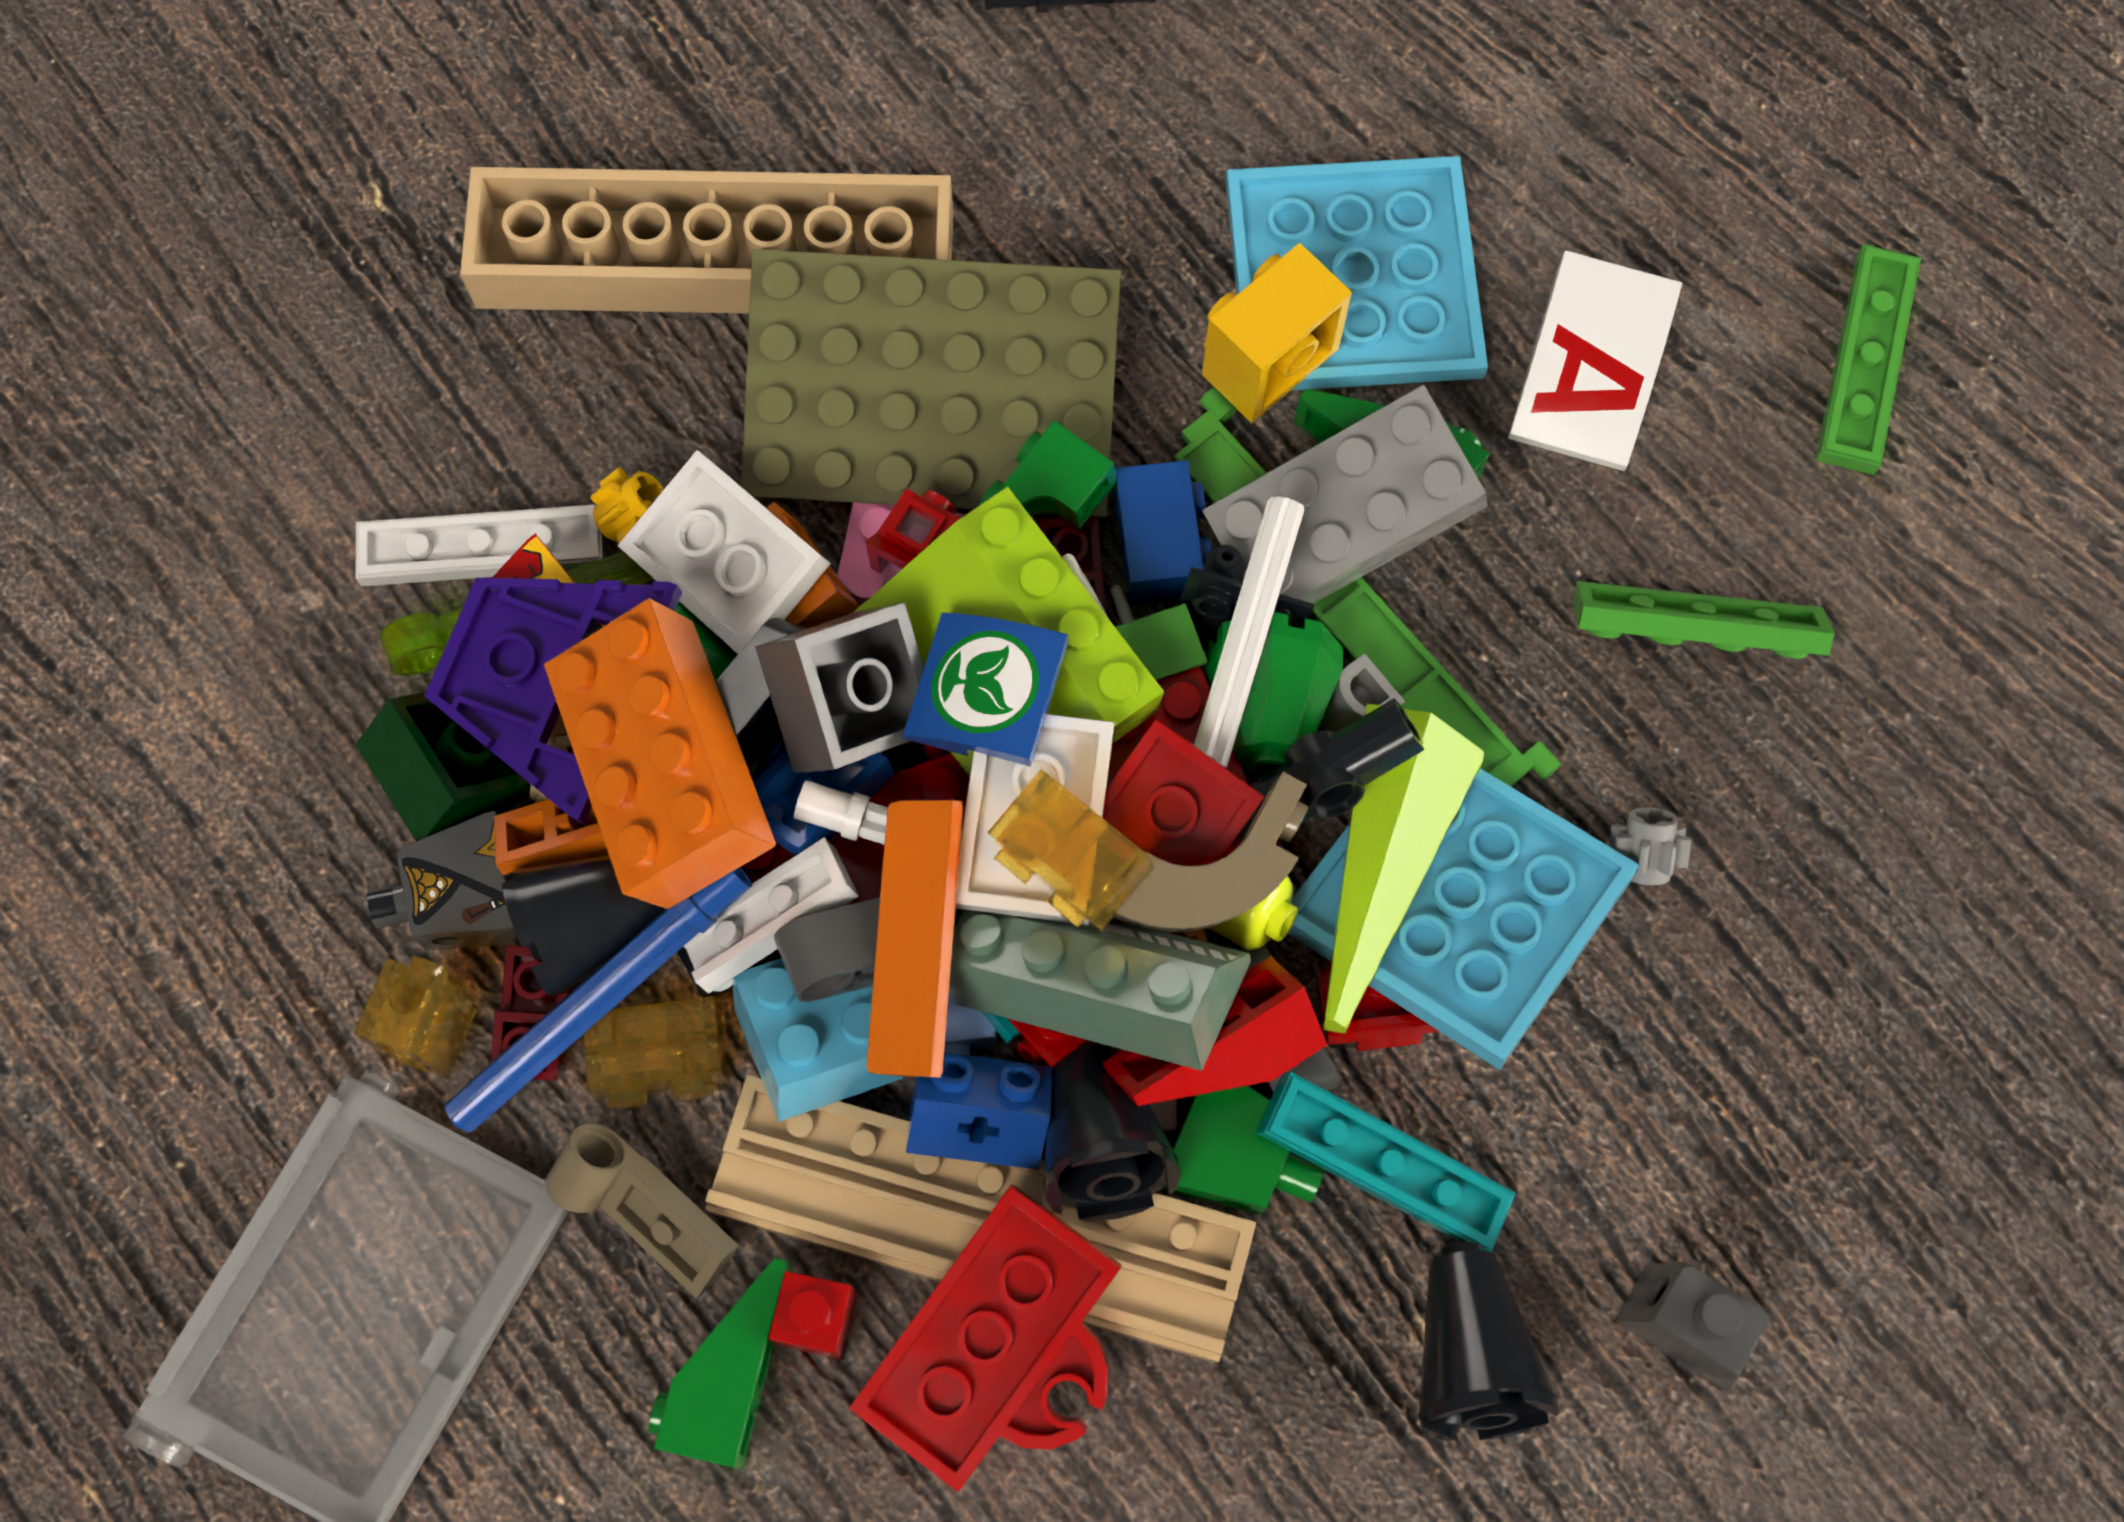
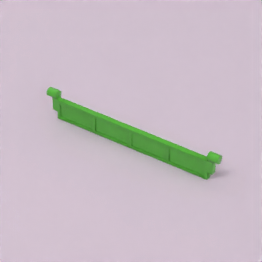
(1360, 616)

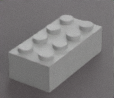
(1362, 495)

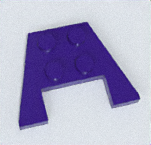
(496, 673)

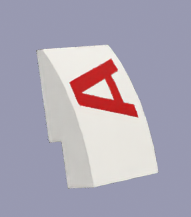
(1595, 360)

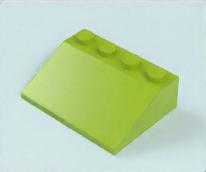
(1008, 570)

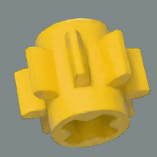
(623, 502)

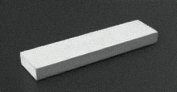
(470, 543)

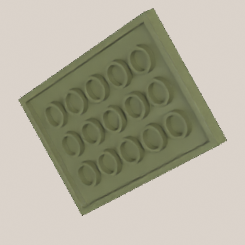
(918, 372)

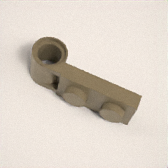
(607, 1173)

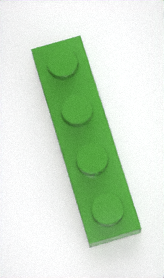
(1716, 620)

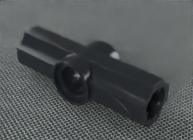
(1345, 761)

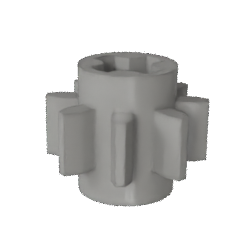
(1653, 843)

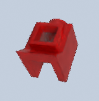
(910, 529)

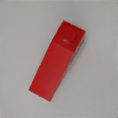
(1261, 1038)

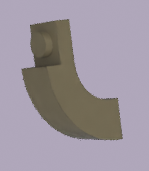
(1207, 895)

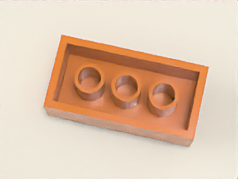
(658, 755)

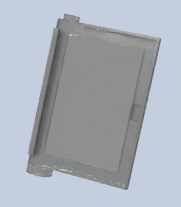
(351, 1309)

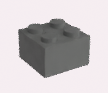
(843, 686)

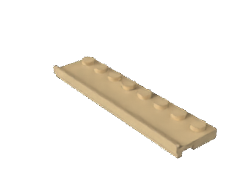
(852, 1188)

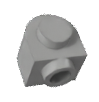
(1356, 687)

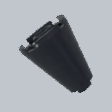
(572, 918)
(1101, 1145)
(1478, 1352)

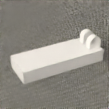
(747, 928)

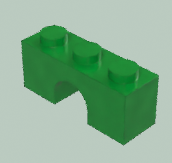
(1058, 476)

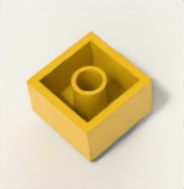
(1274, 331)

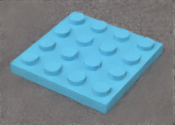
(1394, 241)
(1492, 920)

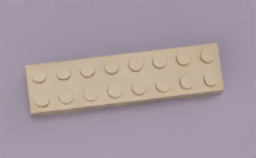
(678, 234)

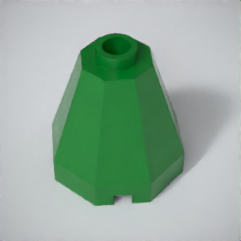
(1287, 692)

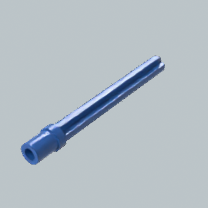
(592, 1000)

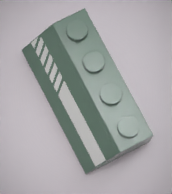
(1105, 986)

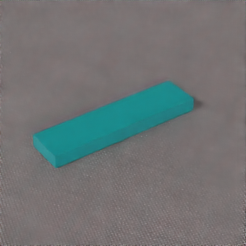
(1385, 1162)

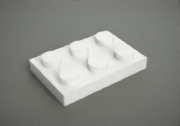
(723, 552)
(1073, 754)

